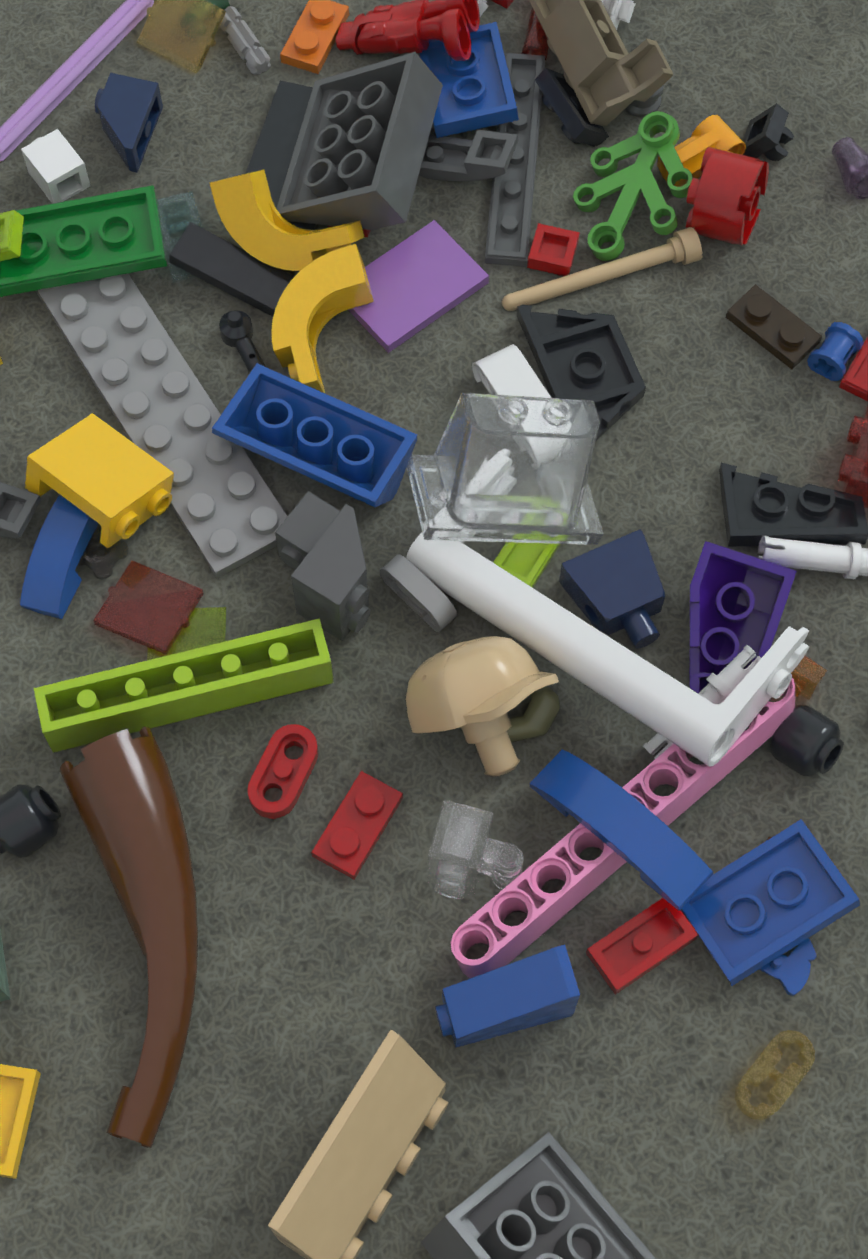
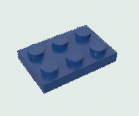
(474, 90)
(769, 902)

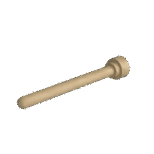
(682, 247)

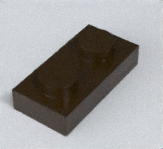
(773, 326)

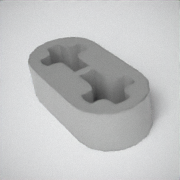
(418, 592)

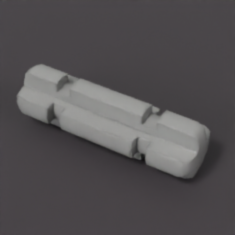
(245, 41)

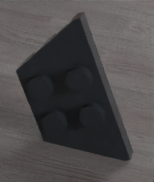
(584, 360)

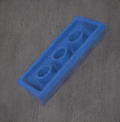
(317, 436)

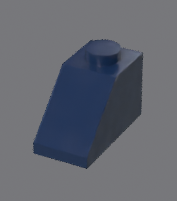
(129, 115)

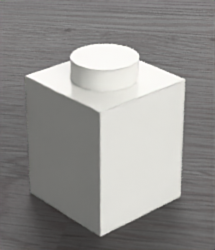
(56, 167)

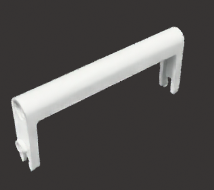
(602, 663)

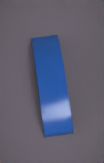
(51, 571)
(624, 826)

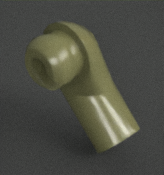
(537, 717)

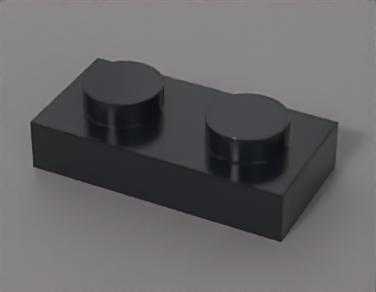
(564, 102)

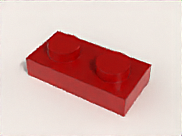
(357, 825)
(641, 944)

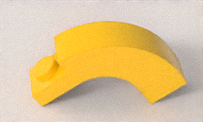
(262, 232)
(308, 303)

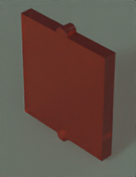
(148, 607)

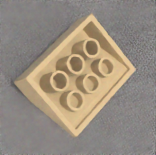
(361, 1154)

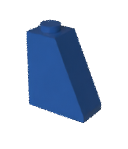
(510, 998)

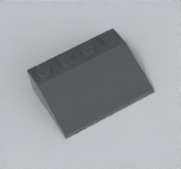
(362, 145)
(536, 1211)

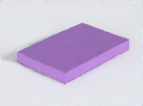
(417, 285)

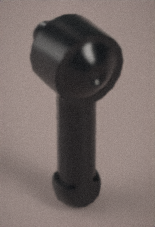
(237, 332)

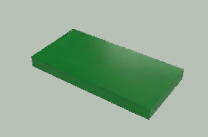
(86, 241)

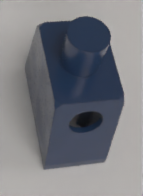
(617, 587)

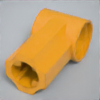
(709, 133)

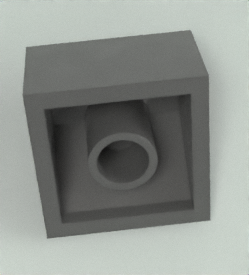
(334, 579)

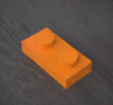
(314, 35)

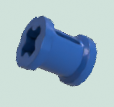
(835, 351)

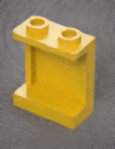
(102, 477)

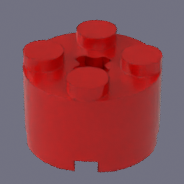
(727, 196)

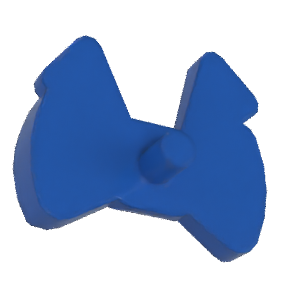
(794, 969)

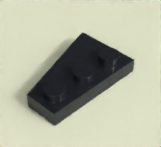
(783, 511)

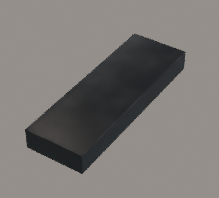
(229, 268)

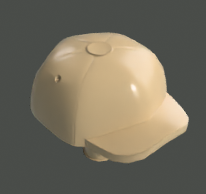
(474, 689)

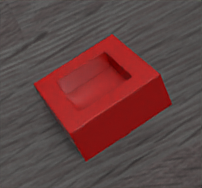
(553, 250)

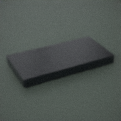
(279, 138)

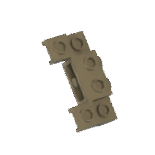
(597, 60)

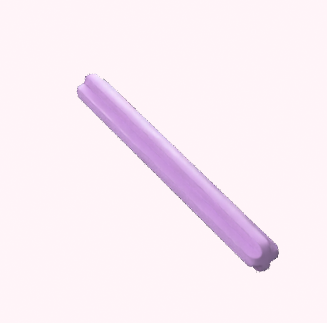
(70, 74)

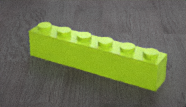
(184, 685)

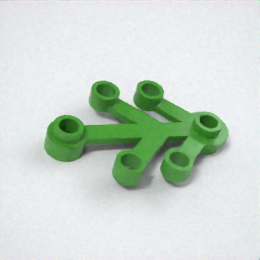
(633, 181)

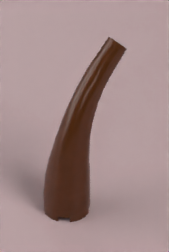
(144, 847)

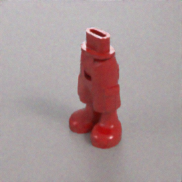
(411, 26)

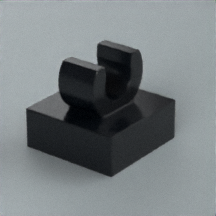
(766, 133)

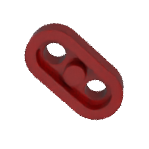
(283, 773)

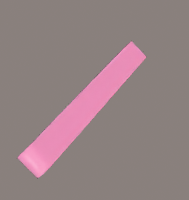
(584, 876)

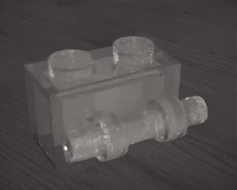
(465, 850)

